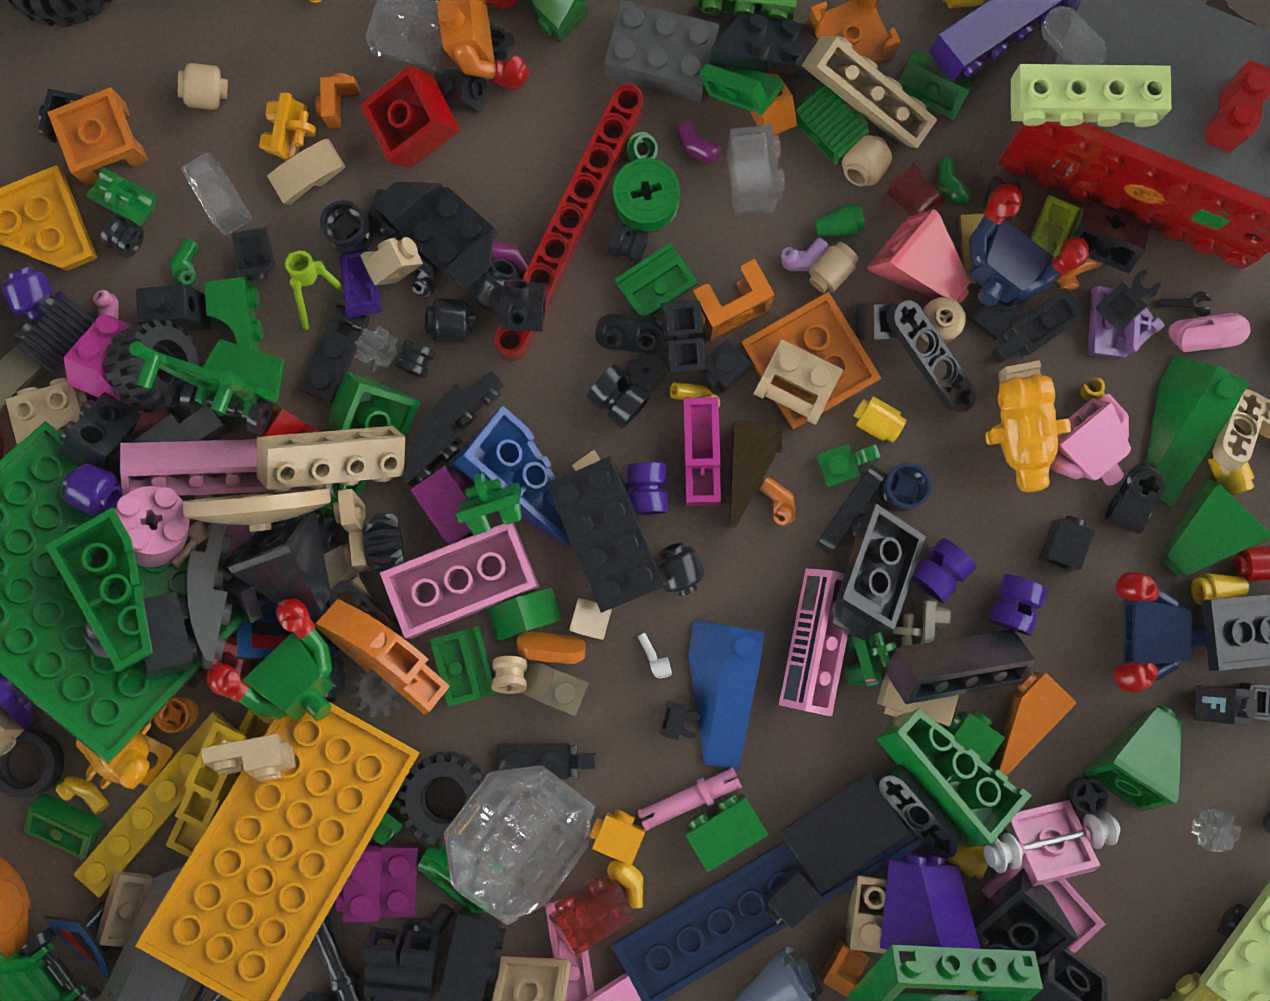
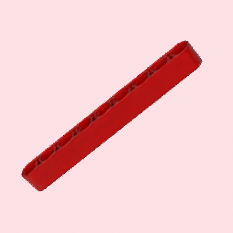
(581, 208)

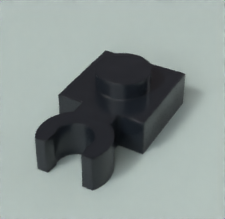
(1126, 303)

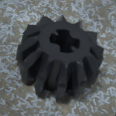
(383, 541)

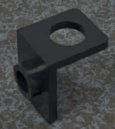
(53, 100)

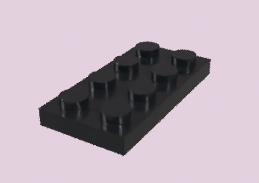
(606, 534)

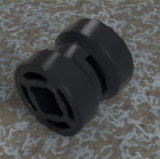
(628, 243)

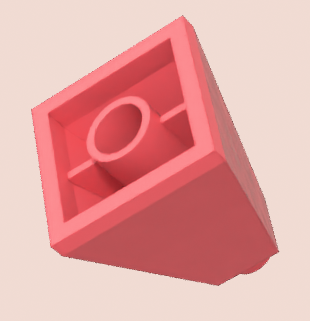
(923, 259)

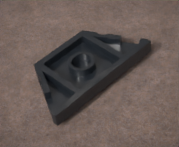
(765, 45)

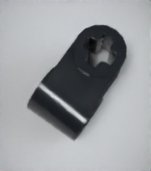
(1134, 504)

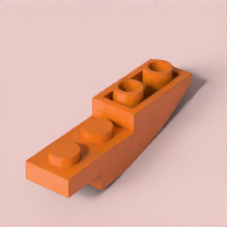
(384, 651)

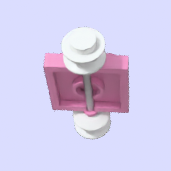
(1052, 842)

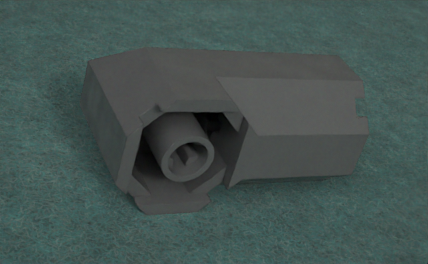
(139, 974)

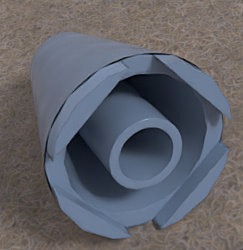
(783, 981)

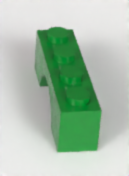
(234, 305)

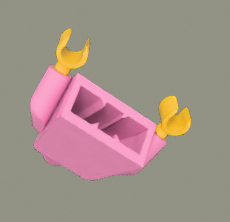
(1096, 438)

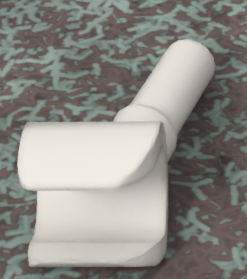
(659, 667)

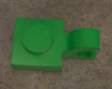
(842, 465)

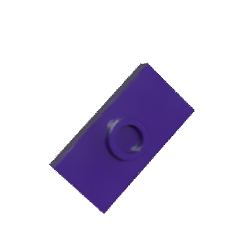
(359, 291)

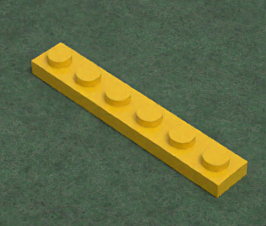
(145, 816)

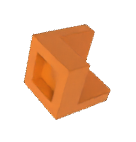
(843, 968)

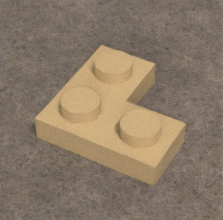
(351, 513)

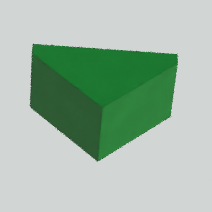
(524, 614)

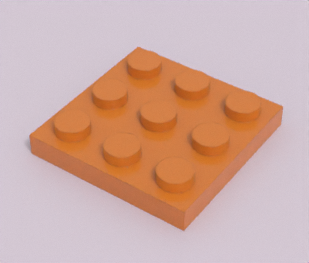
(824, 333)

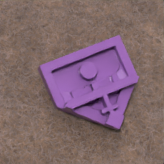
(1106, 340)

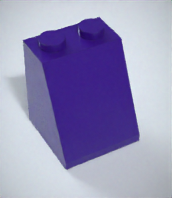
(926, 905)

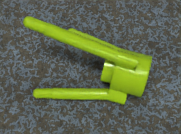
(304, 273)

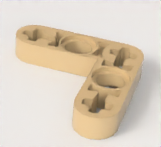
(1252, 423)

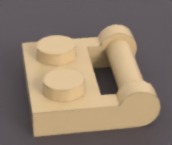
(803, 372)

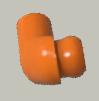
(782, 500)

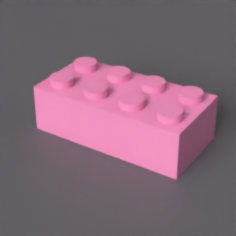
(459, 580)

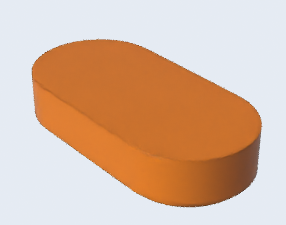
(550, 647)

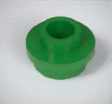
(648, 143)

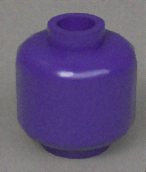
(25, 291)
(91, 489)

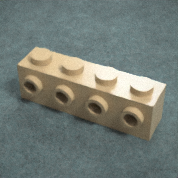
(869, 91)
(330, 458)

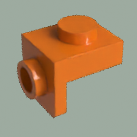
(329, 103)

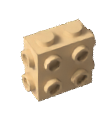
(55, 404)

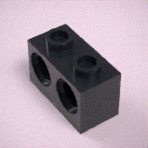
(98, 432)

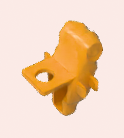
(1028, 429)
(131, 763)

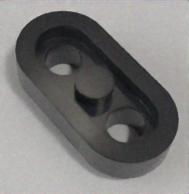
(629, 332)

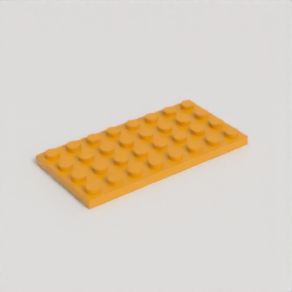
(278, 858)

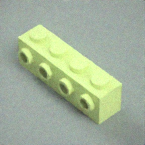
(1090, 94)

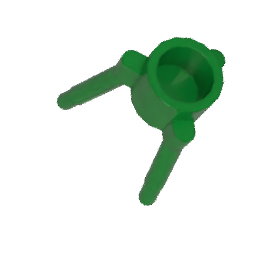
(436, 869)

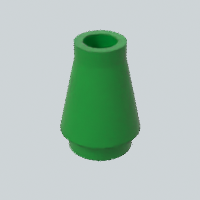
(841, 222)

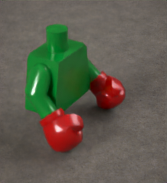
(289, 678)

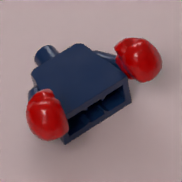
(1011, 262)
(1154, 633)

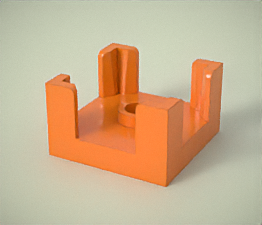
(858, 24)
(95, 134)
(755, 301)

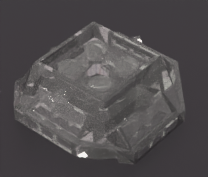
(517, 841)

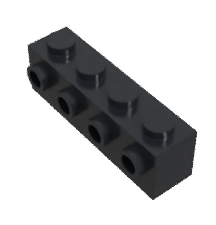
(959, 666)

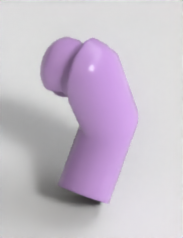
(803, 260)

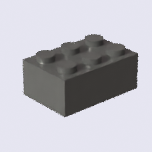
(660, 50)

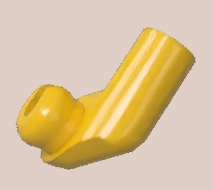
(685, 390)
(86, 790)
(630, 878)

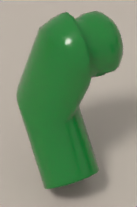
(182, 265)

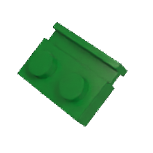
(655, 281)
(463, 665)

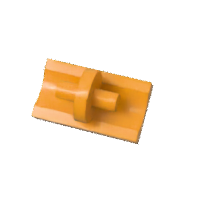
(289, 127)

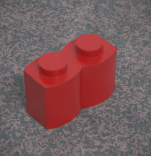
(1239, 107)

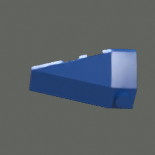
(507, 452)
(724, 679)

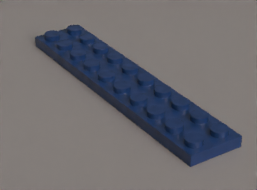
(725, 919)

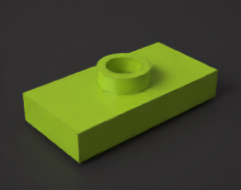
(1054, 224)

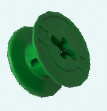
(644, 176)

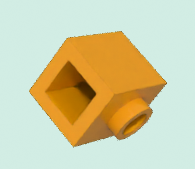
(617, 836)

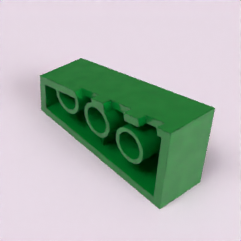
(955, 777)

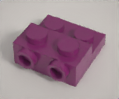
(381, 884)

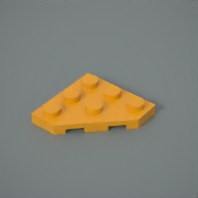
(44, 220)

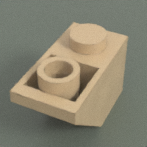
(866, 914)

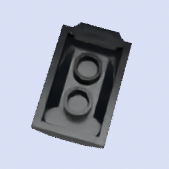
(877, 573)

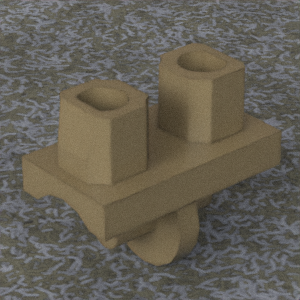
(921, 623)

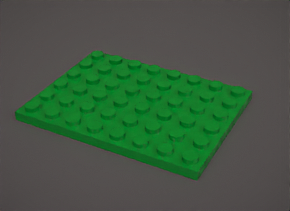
(43, 623)

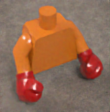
(469, 42)

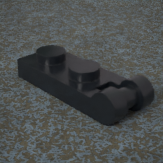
(333, 355)

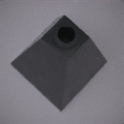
(287, 563)

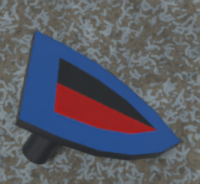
(259, 639)
(81, 938)

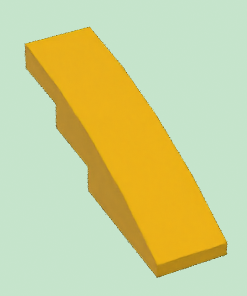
(203, 795)

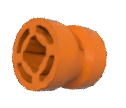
(170, 716)

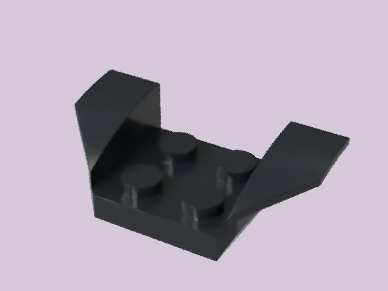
(441, 227)

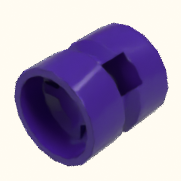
(645, 485)
(943, 570)
(1018, 604)

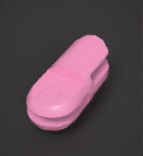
(1210, 332)

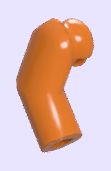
(1070, 281)

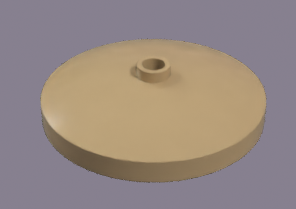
(256, 509)

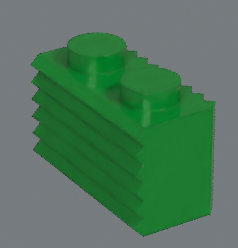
(830, 123)

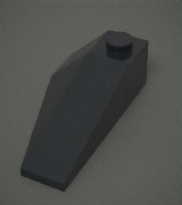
(1023, 920)

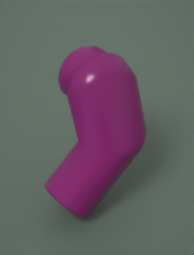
(696, 147)
(511, 254)

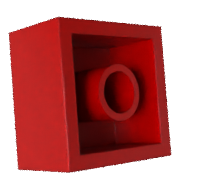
(410, 117)

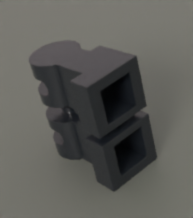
(682, 350)

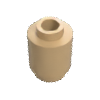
(833, 267)

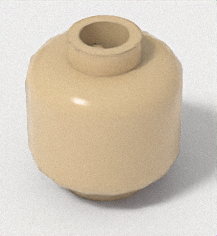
(202, 86)
(867, 161)
(952, 318)

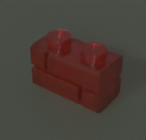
(591, 915)

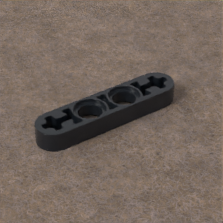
(934, 353)

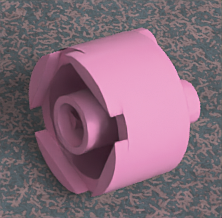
(162, 509)

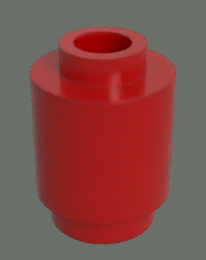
(1253, 563)

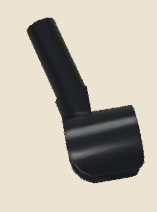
(1190, 303)

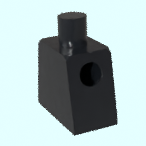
(173, 304)

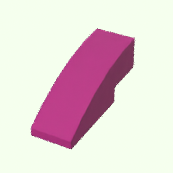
(702, 452)

